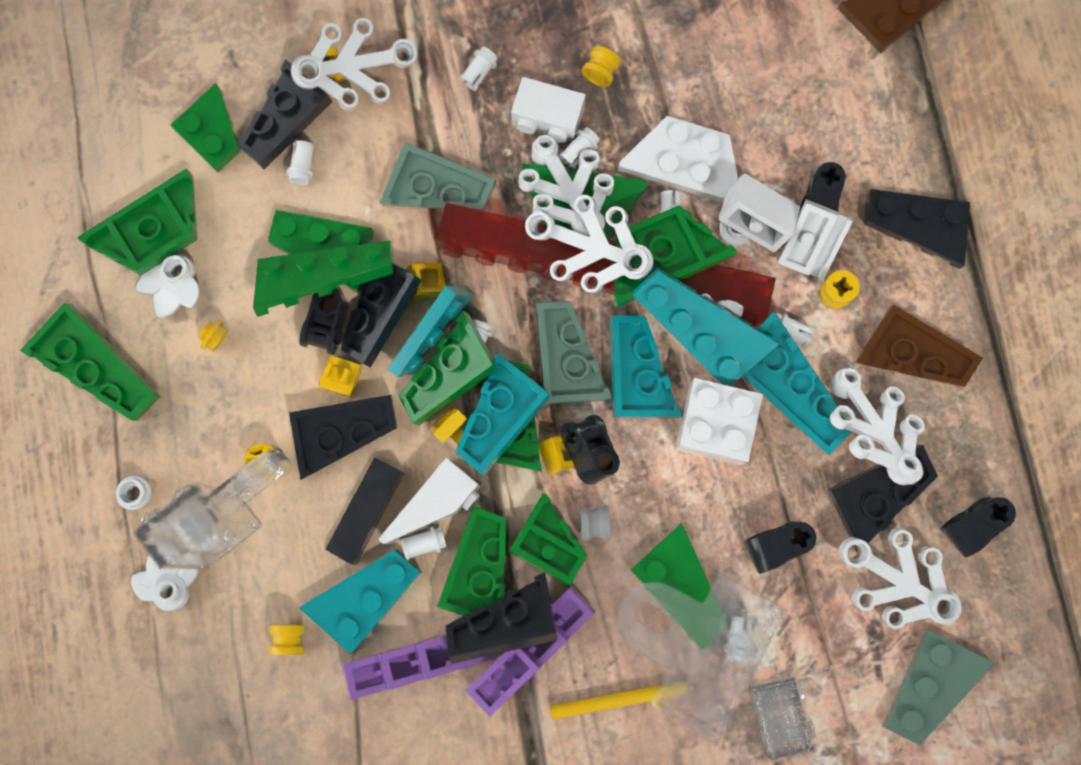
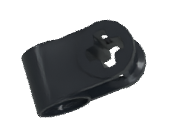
(822, 194)
(324, 323)
(590, 448)
(974, 527)
(774, 547)

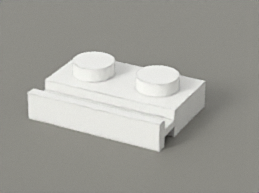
(815, 240)

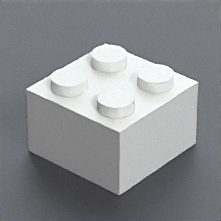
(719, 422)

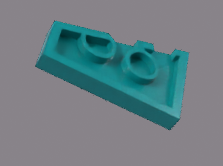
(430, 329)
(637, 373)
(503, 411)
(362, 600)

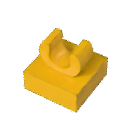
(340, 376)
(449, 426)

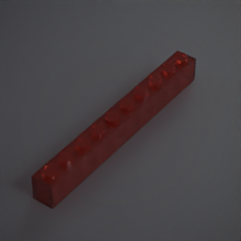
(504, 241)

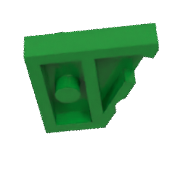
(549, 544)

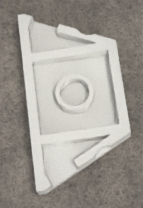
(685, 159)

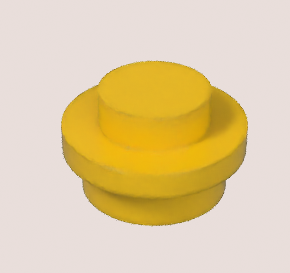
(212, 335)

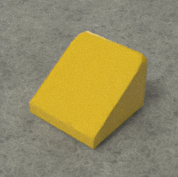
(432, 280)
(555, 455)

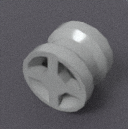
(595, 523)

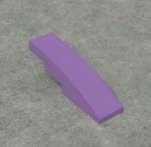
(519, 665)
(401, 667)

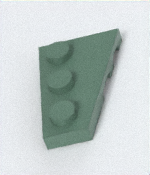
(431, 181)
(565, 358)
(933, 686)

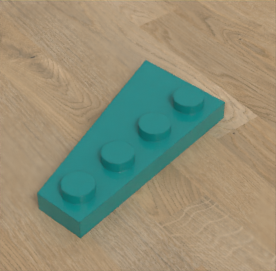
(709, 332)
(795, 388)

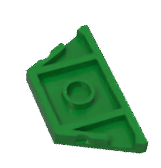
(624, 194)
(148, 227)
(677, 247)

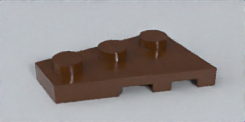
(886, 20)
(917, 350)

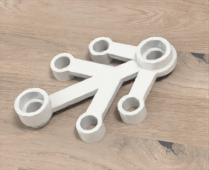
(349, 65)
(546, 154)
(595, 246)
(900, 461)
(905, 582)

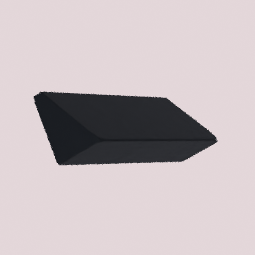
(365, 511)

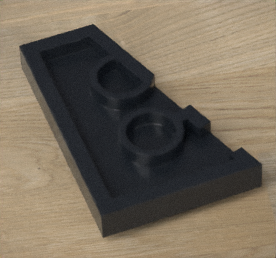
(282, 118)
(924, 221)
(377, 313)
(337, 430)
(873, 499)
(509, 624)

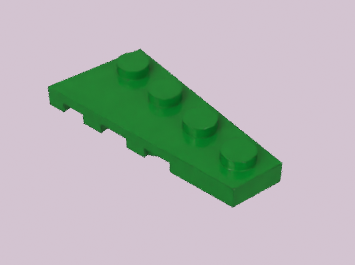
(320, 271)

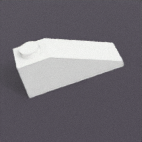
(438, 499)

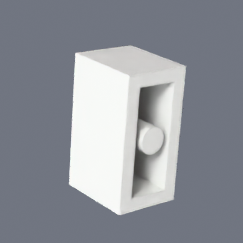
(547, 110)
(759, 213)

